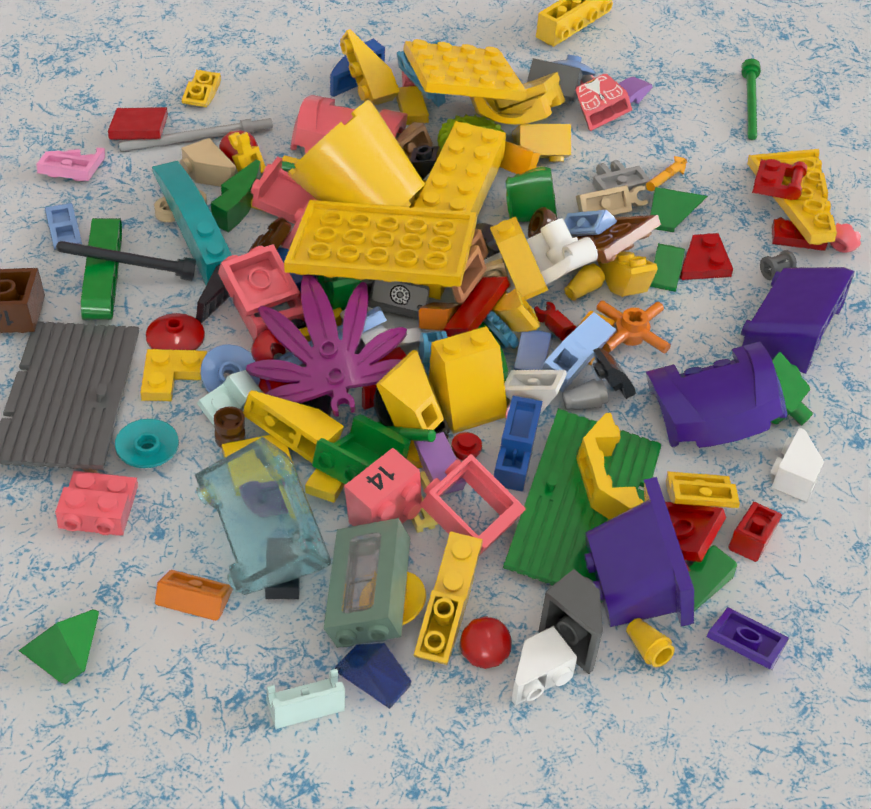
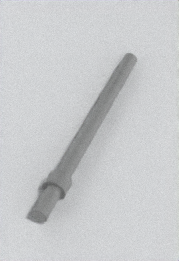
(244, 125)

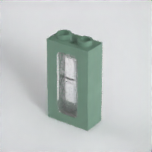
(367, 583)

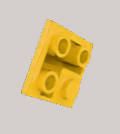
(410, 395)

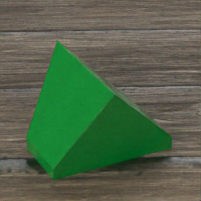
(673, 207)
(64, 646)

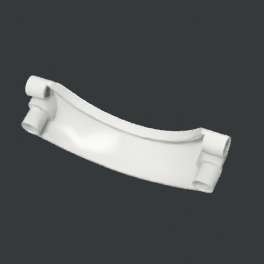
(554, 254)

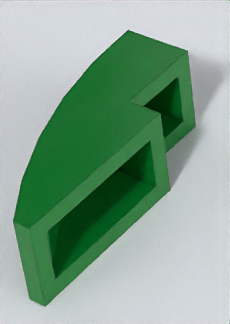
(235, 197)

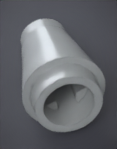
(587, 395)

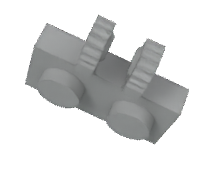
(618, 176)

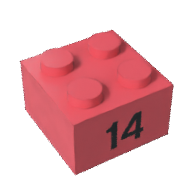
(384, 491)

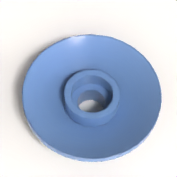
(575, 61)
(224, 360)

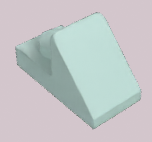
(229, 394)

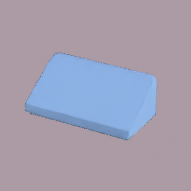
(589, 222)

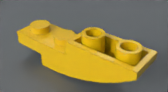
(448, 599)

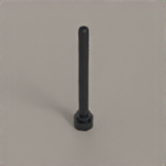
(183, 268)

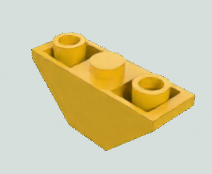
(629, 274)

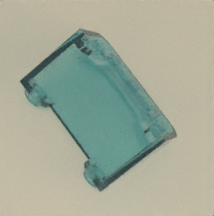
(263, 517)

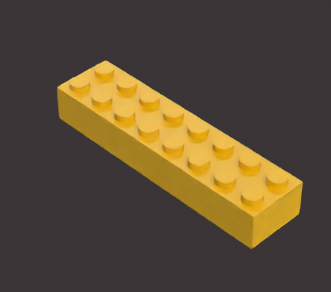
(462, 174)

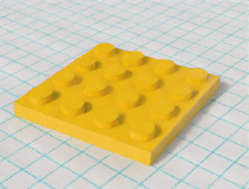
(463, 70)

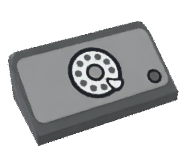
(398, 297)

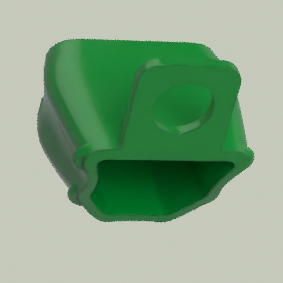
(530, 192)

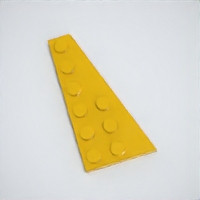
(812, 210)

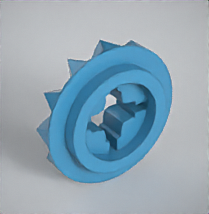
(501, 330)

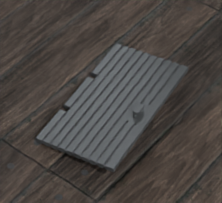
(68, 397)

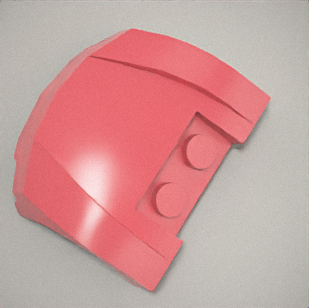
(320, 115)

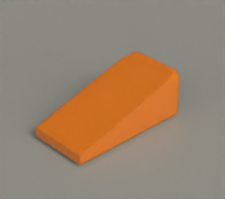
(436, 315)

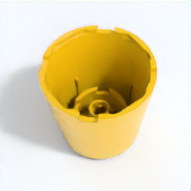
(359, 164)

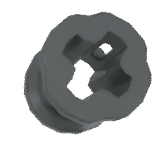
(777, 263)

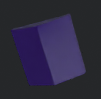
(748, 638)

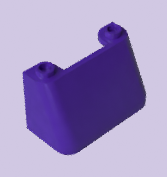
(798, 312)

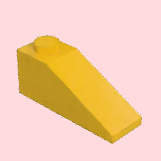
(518, 258)
(291, 422)

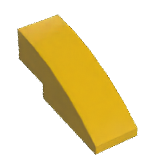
(516, 312)

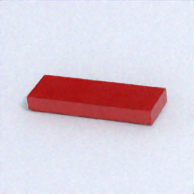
(477, 305)

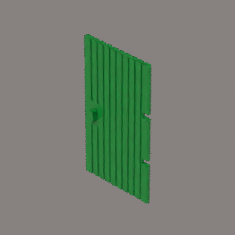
(558, 511)

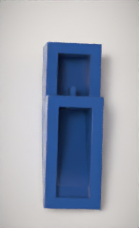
(340, 76)
(517, 442)

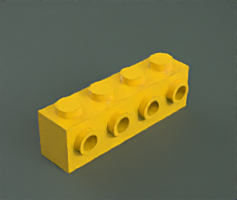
(568, 17)

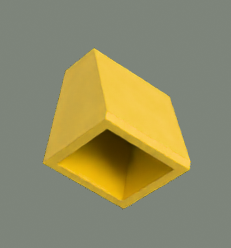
(468, 379)

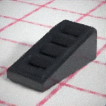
(212, 297)

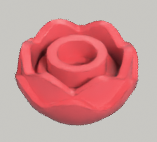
(846, 238)

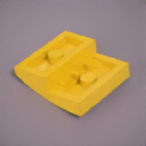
(701, 489)

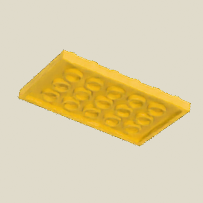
(382, 243)

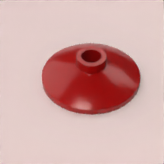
(175, 332)

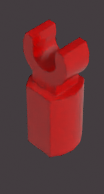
(555, 321)

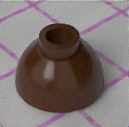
(539, 219)

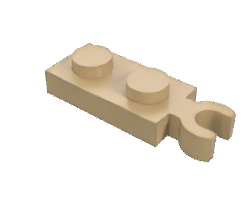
(614, 200)

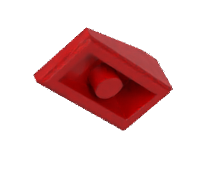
(754, 531)

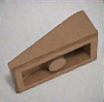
(414, 137)

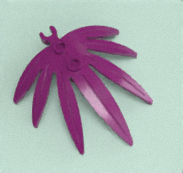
(331, 362)

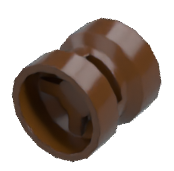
(229, 425)

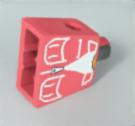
(601, 100)

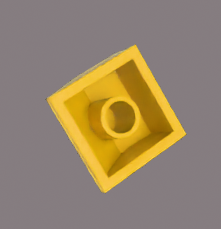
(549, 140)

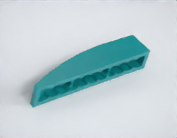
(192, 217)

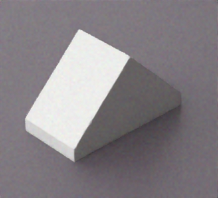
(535, 384)

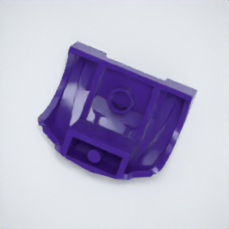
(720, 400)

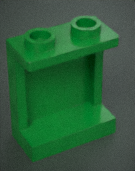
(358, 449)

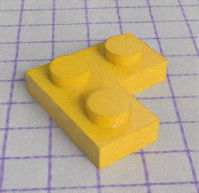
(165, 367)

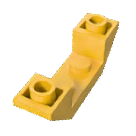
(590, 458)

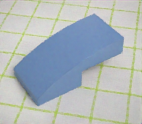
(62, 224)

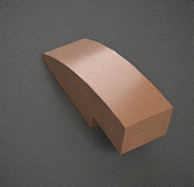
(474, 268)

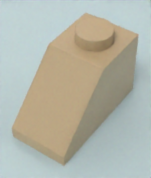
(207, 163)

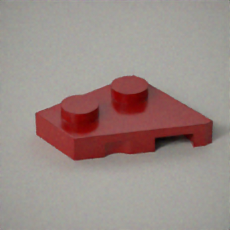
(706, 258)

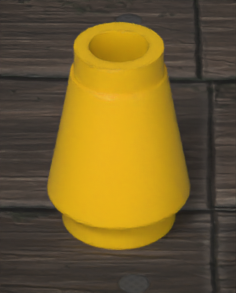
(585, 281)
(650, 643)

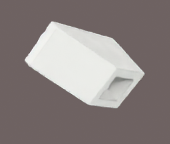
(799, 467)
(543, 664)

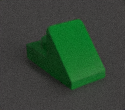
(669, 264)

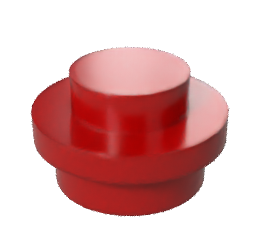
(466, 444)

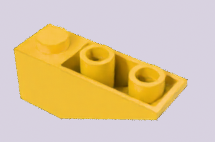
(371, 73)

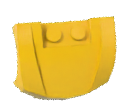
(522, 112)

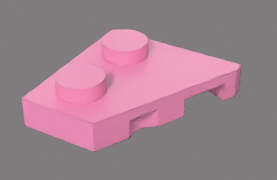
(70, 164)

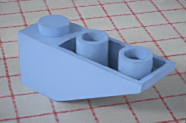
(578, 348)

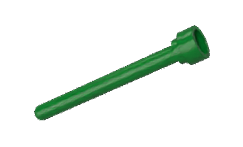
(750, 71)

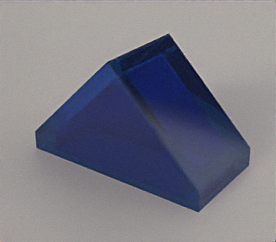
(375, 672)

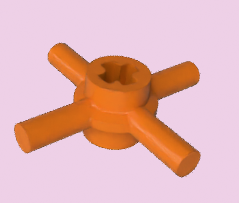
(633, 326)

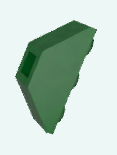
(338, 290)

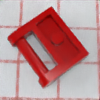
(771, 176)

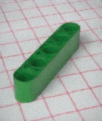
(101, 275)

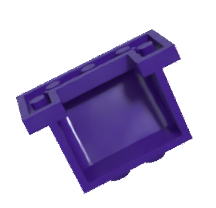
(640, 563)

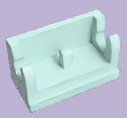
(306, 701)

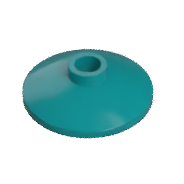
(146, 443)

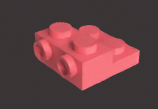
(257, 279)
(96, 503)

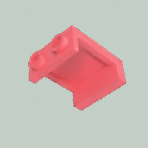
(278, 192)

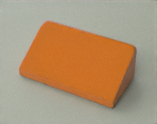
(192, 594)

